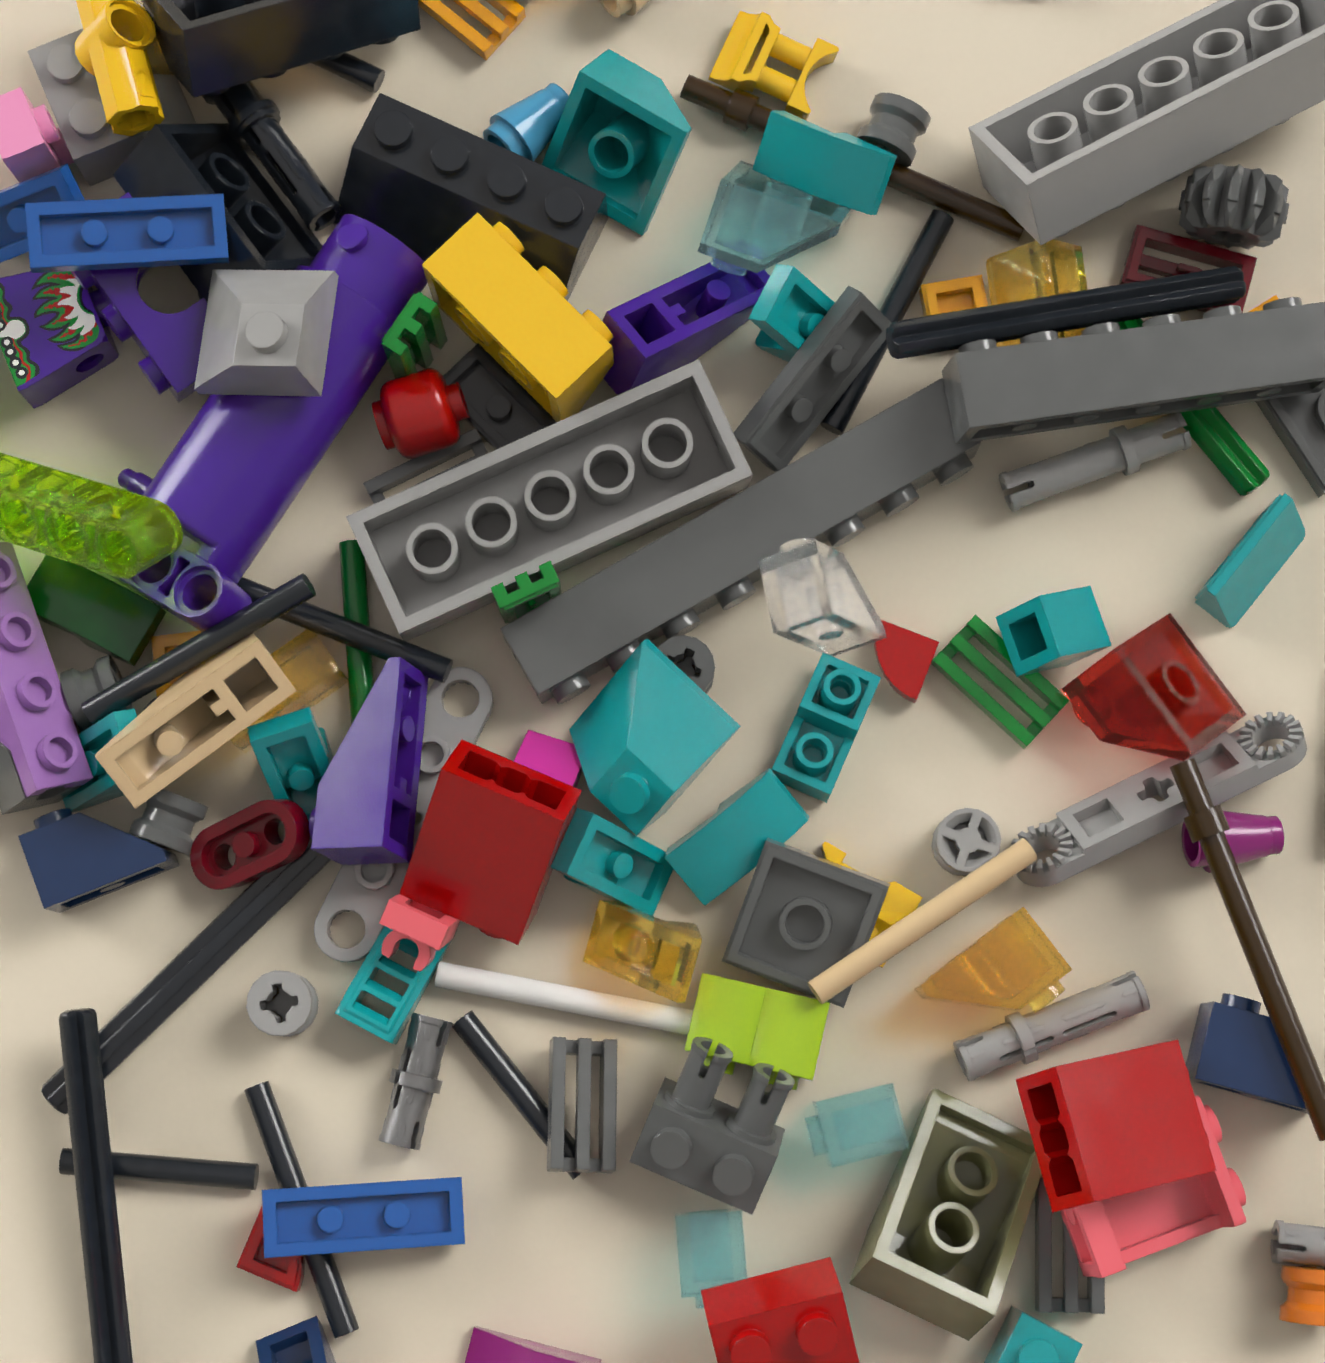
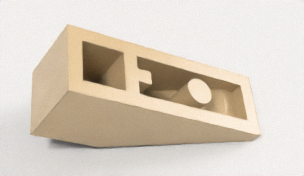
(194, 718)

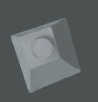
(266, 332)

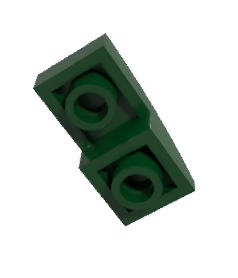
(94, 609)

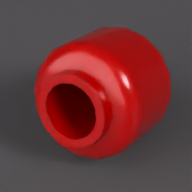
(420, 413)

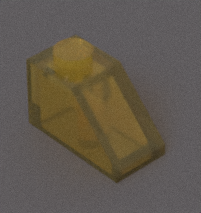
(1002, 969)

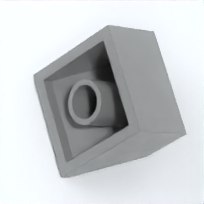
(81, 114)

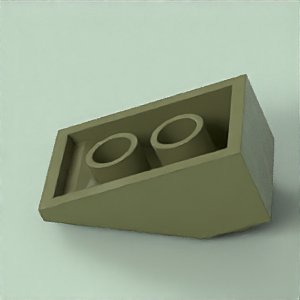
(951, 1217)

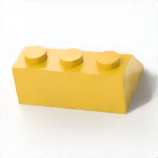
(520, 316)

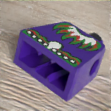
(52, 333)

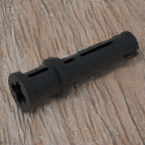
(257, 125)

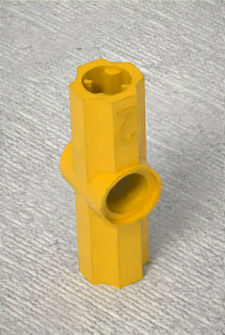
(116, 54)

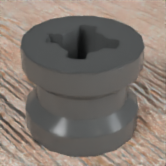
(895, 126)
(696, 654)
(83, 685)
(169, 821)

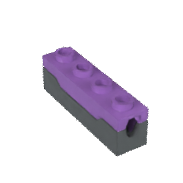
(38, 737)

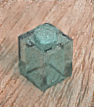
(857, 1125)
(709, 1250)

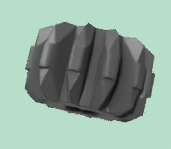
(1234, 206)

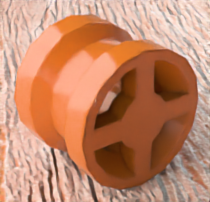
(1304, 1295)

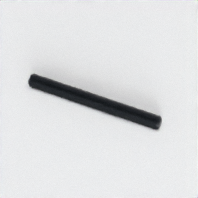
(1066, 311)
(194, 966)
(95, 1186)

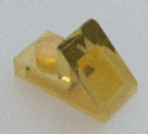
(644, 949)

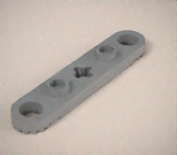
(1130, 814)
(370, 886)

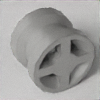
(971, 832)
(295, 1003)

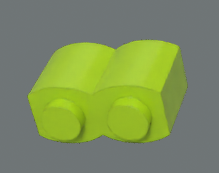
(759, 1026)

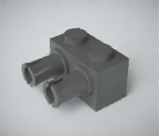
(711, 1143)

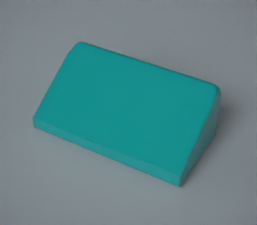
(1253, 562)

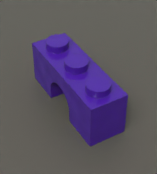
(166, 339)

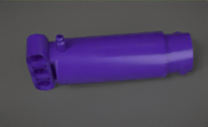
(255, 452)

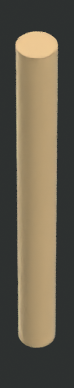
(922, 921)

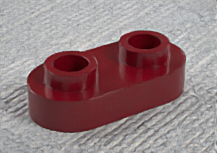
(253, 840)

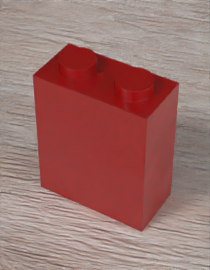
(489, 841)
(1115, 1125)

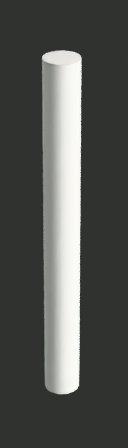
(563, 998)

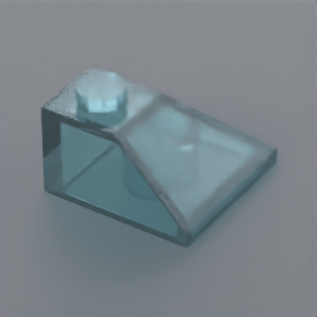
(764, 222)

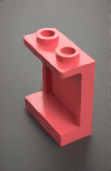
(1158, 1217)

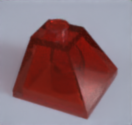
(1154, 694)

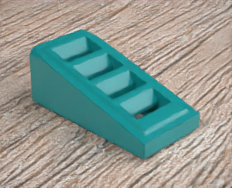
(363, 982)

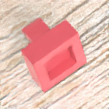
(418, 923)

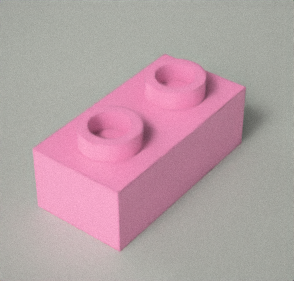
(29, 137)

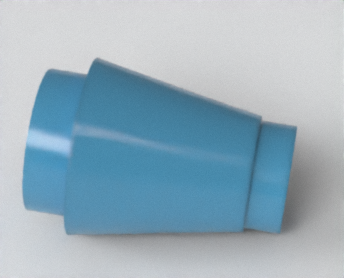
(528, 123)

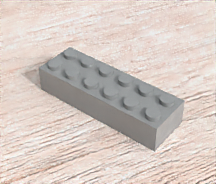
(1152, 111)
(551, 499)

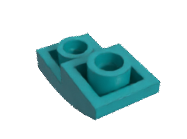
(824, 162)
(825, 727)
(733, 838)

